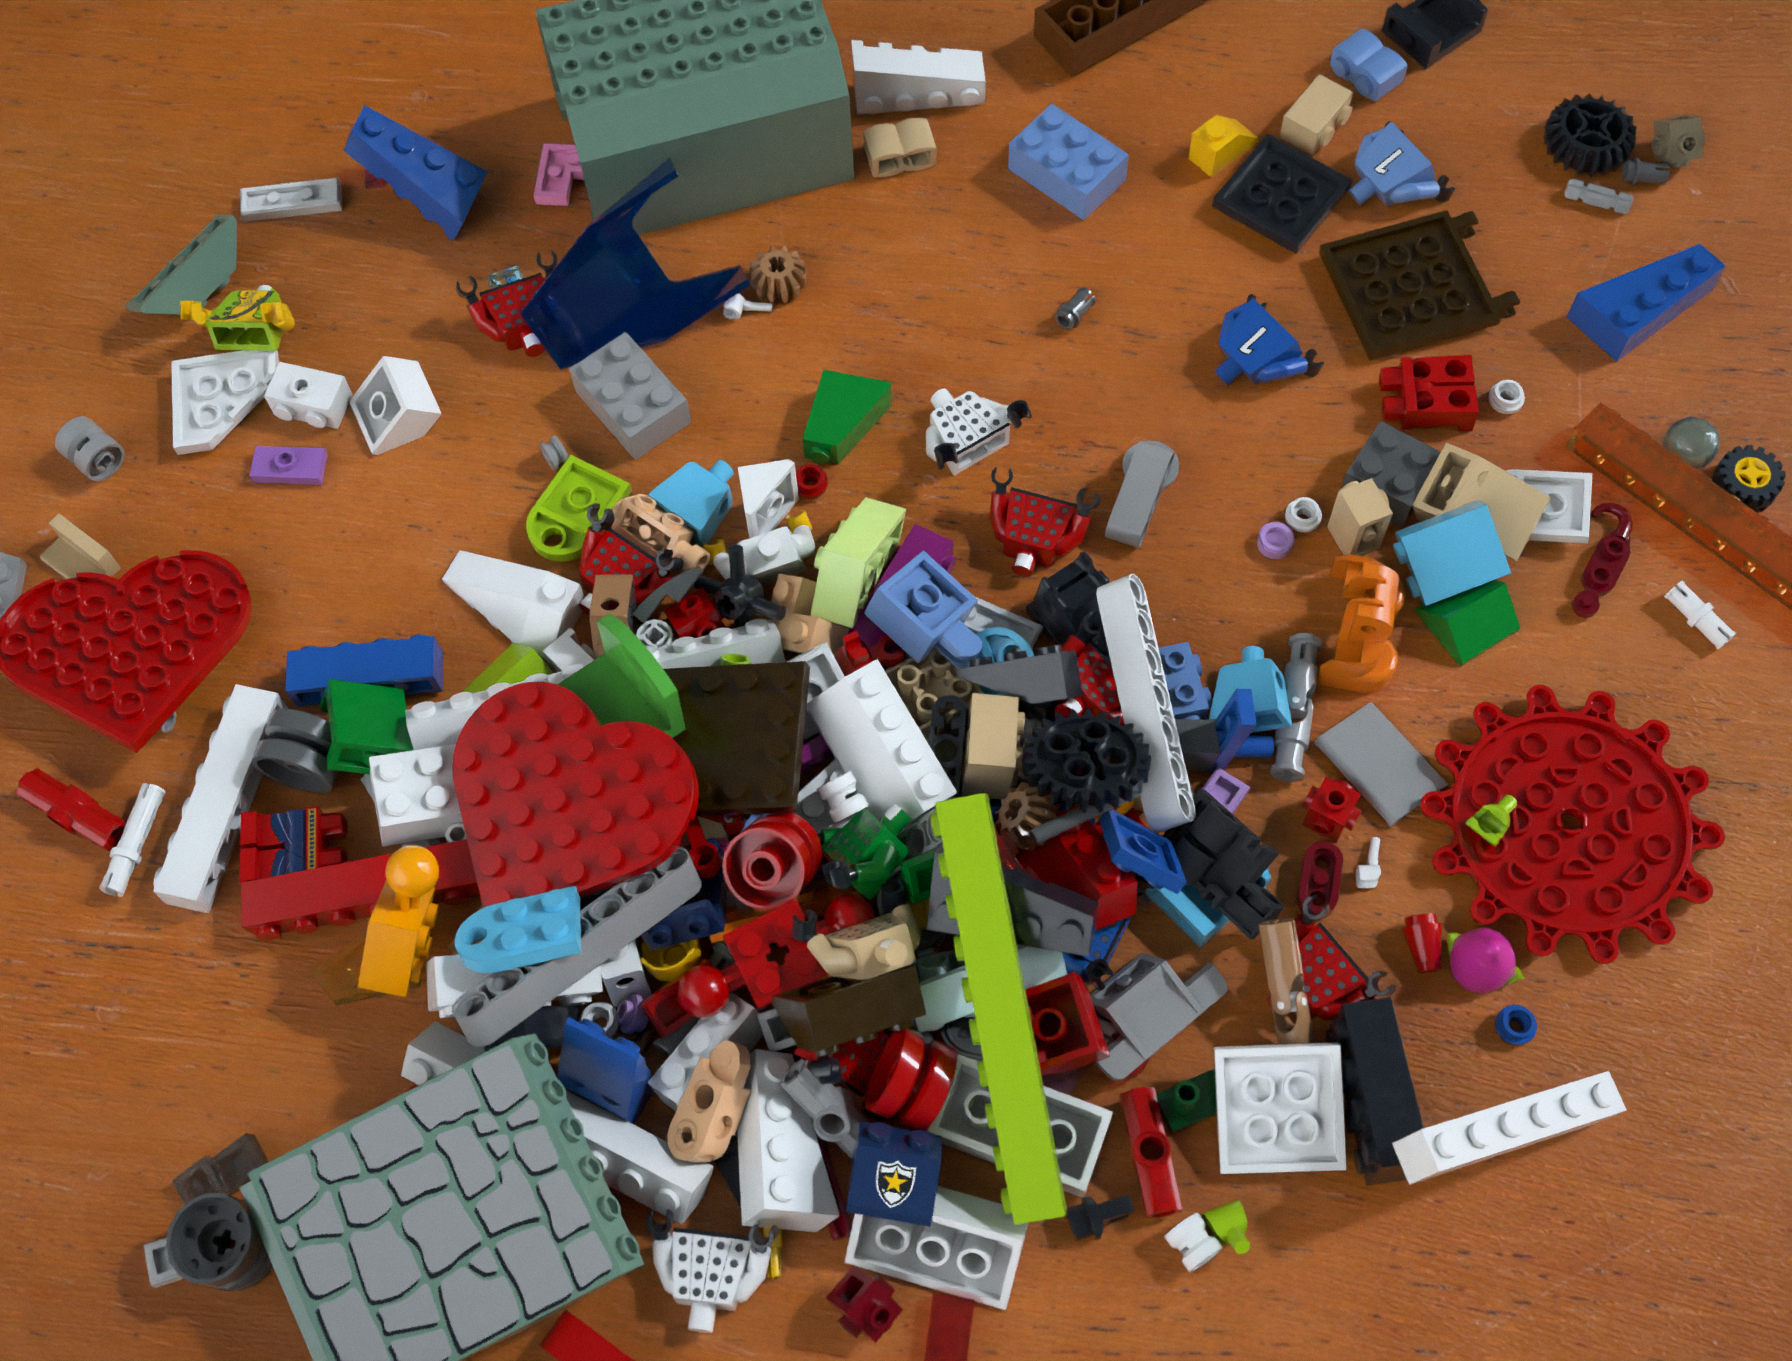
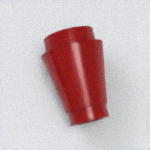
(1424, 941)

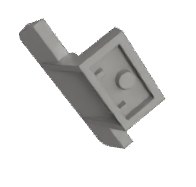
(1150, 1008)

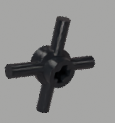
(740, 594)

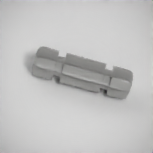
(1598, 196)

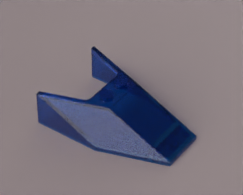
(616, 286)

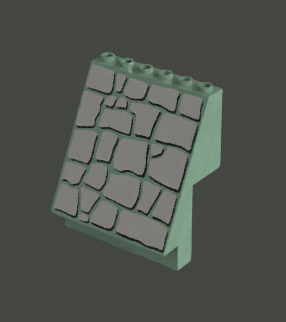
(442, 1216)

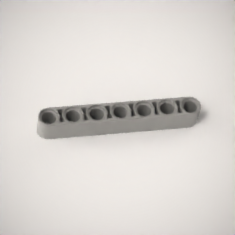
(606, 928)

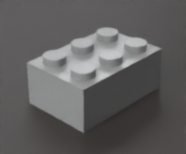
(630, 395)

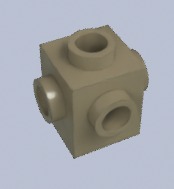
(1678, 139)

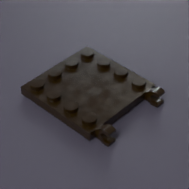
(1413, 284)
(744, 734)

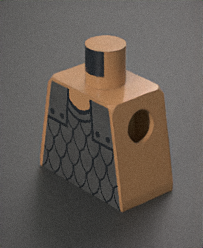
(616, 588)

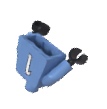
(1395, 170)

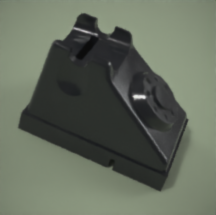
(1066, 599)

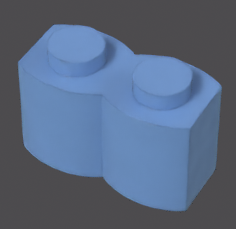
(1368, 64)

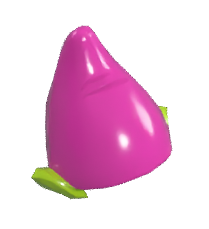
(1482, 960)

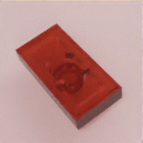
(949, 1328)

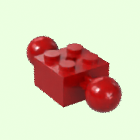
(706, 990)

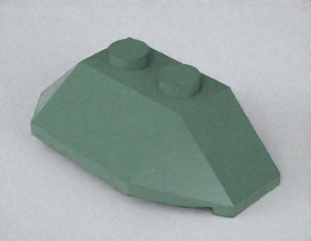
(194, 271)

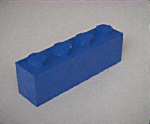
(403, 664)

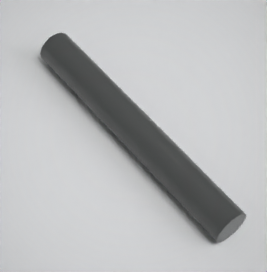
(1068, 821)

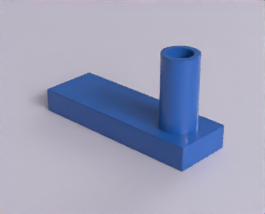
(1234, 731)

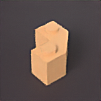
(798, 629)

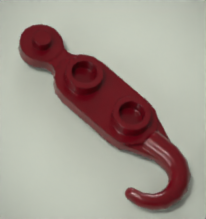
(1605, 563)

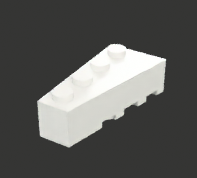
(915, 78)

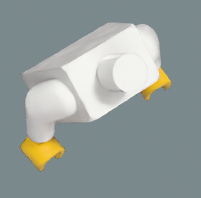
(770, 552)

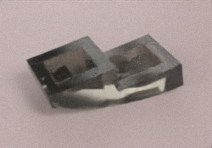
(223, 1172)

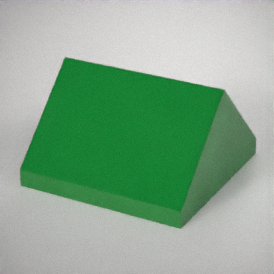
(1471, 620)

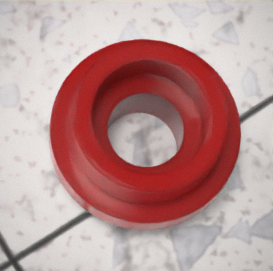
(811, 473)

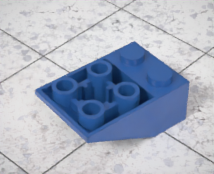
(604, 1070)

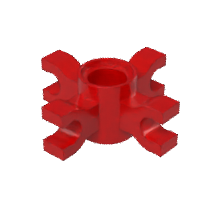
(856, 655)

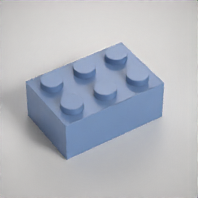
(1067, 161)

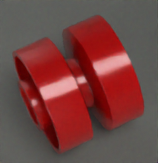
(772, 860)

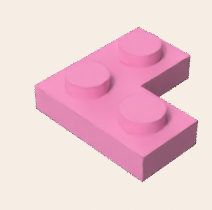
(555, 175)

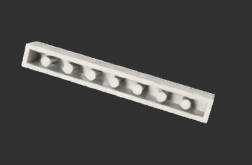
(629, 1156)

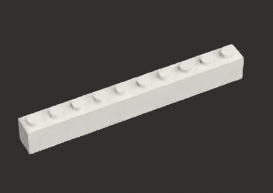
(442, 722)

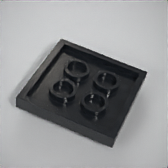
(1282, 193)

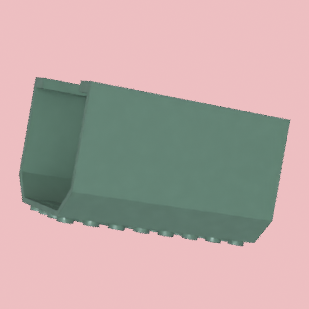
(726, 89)

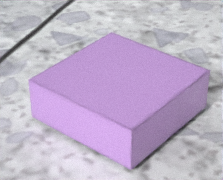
(1226, 789)

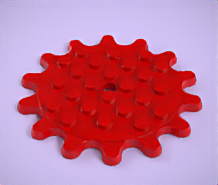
(1630, 813)

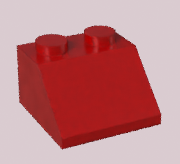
(1065, 1025)

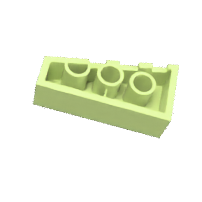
(855, 560)

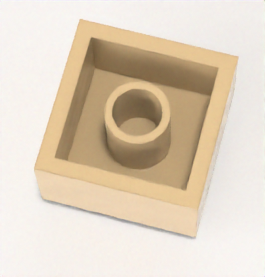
(992, 746)

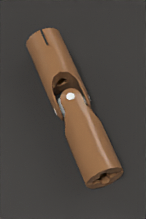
(1285, 981)

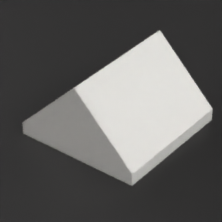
(767, 494)

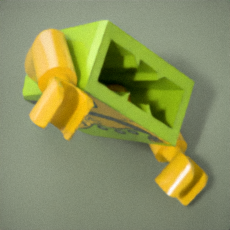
(243, 319)

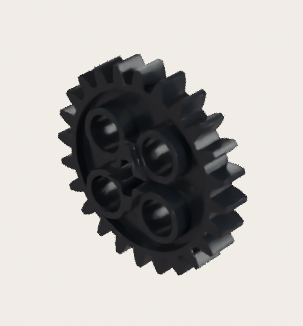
(1086, 760)

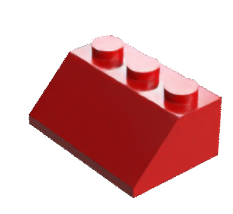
(1083, 865)

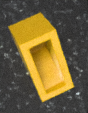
(1219, 144)

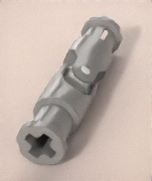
(1300, 683)

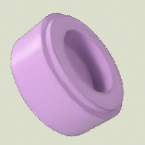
(1275, 540)

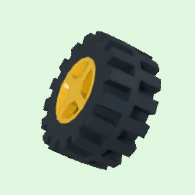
(1760, 473)

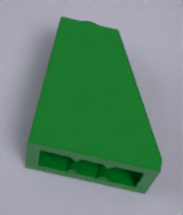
(843, 414)

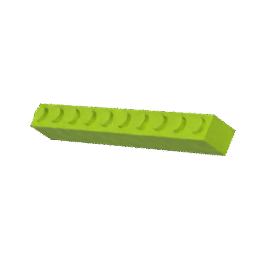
(1000, 1009)

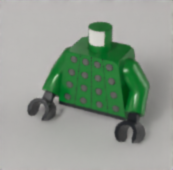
(864, 850)

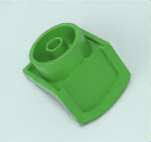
(627, 682)

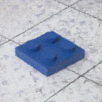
(1142, 851)

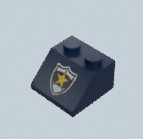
(894, 1173)

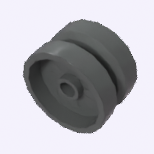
(296, 751)

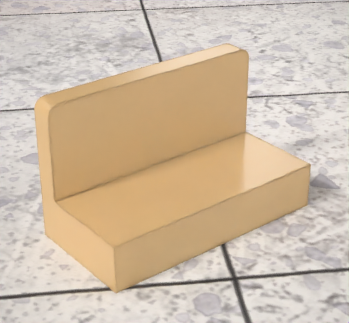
(76, 552)

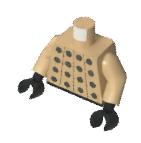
(868, 947)

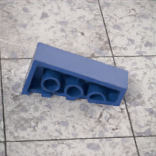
(416, 169)
(1643, 301)

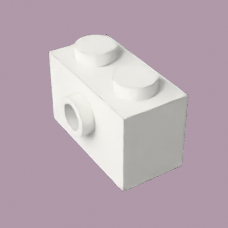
(308, 395)

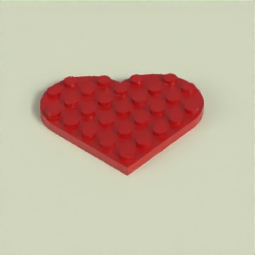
(127, 646)
(562, 798)

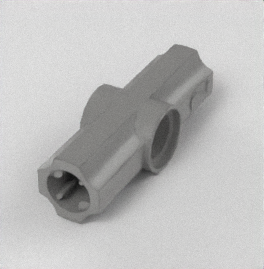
(828, 1105)

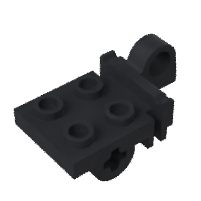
(1224, 863)

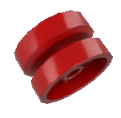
(911, 1079)

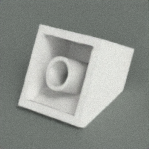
(394, 405)

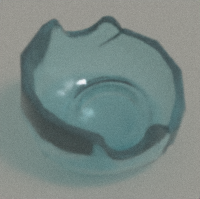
(1693, 440)

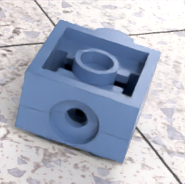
(926, 611)

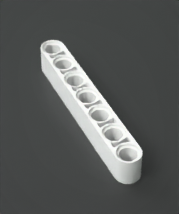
(1146, 700)

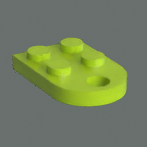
(565, 505)

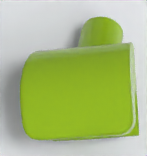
(1493, 820)
(1229, 1225)

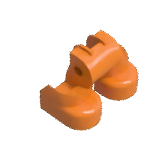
(1362, 653)

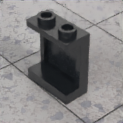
(1433, 27)

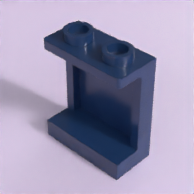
(697, 917)

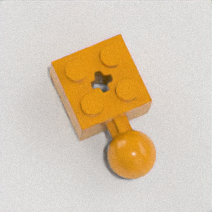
(401, 923)

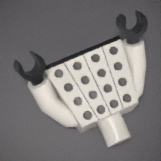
(969, 428)
(709, 1267)

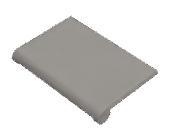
(1380, 763)

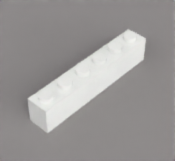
(213, 812)
(1508, 1127)

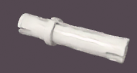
(127, 853)

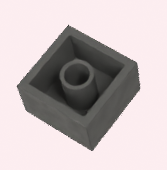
(1396, 466)

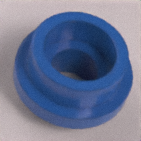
(1523, 1017)

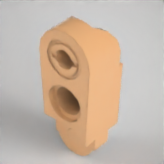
(711, 1105)

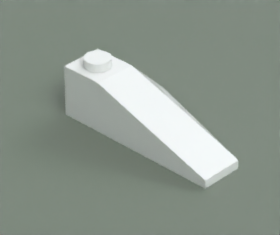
(517, 599)

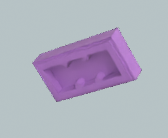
(288, 465)

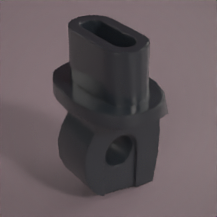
(1089, 1217)

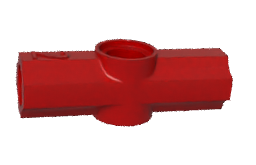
(71, 808)
(1156, 1177)

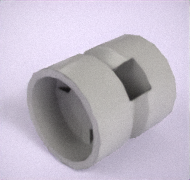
(89, 448)

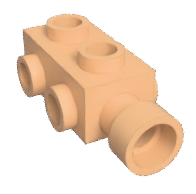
(661, 532)

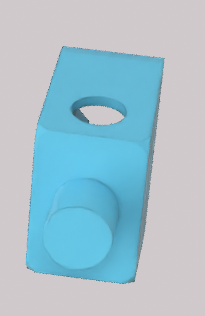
(697, 497)
(1267, 688)

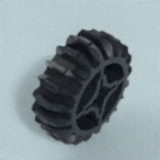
(1589, 135)

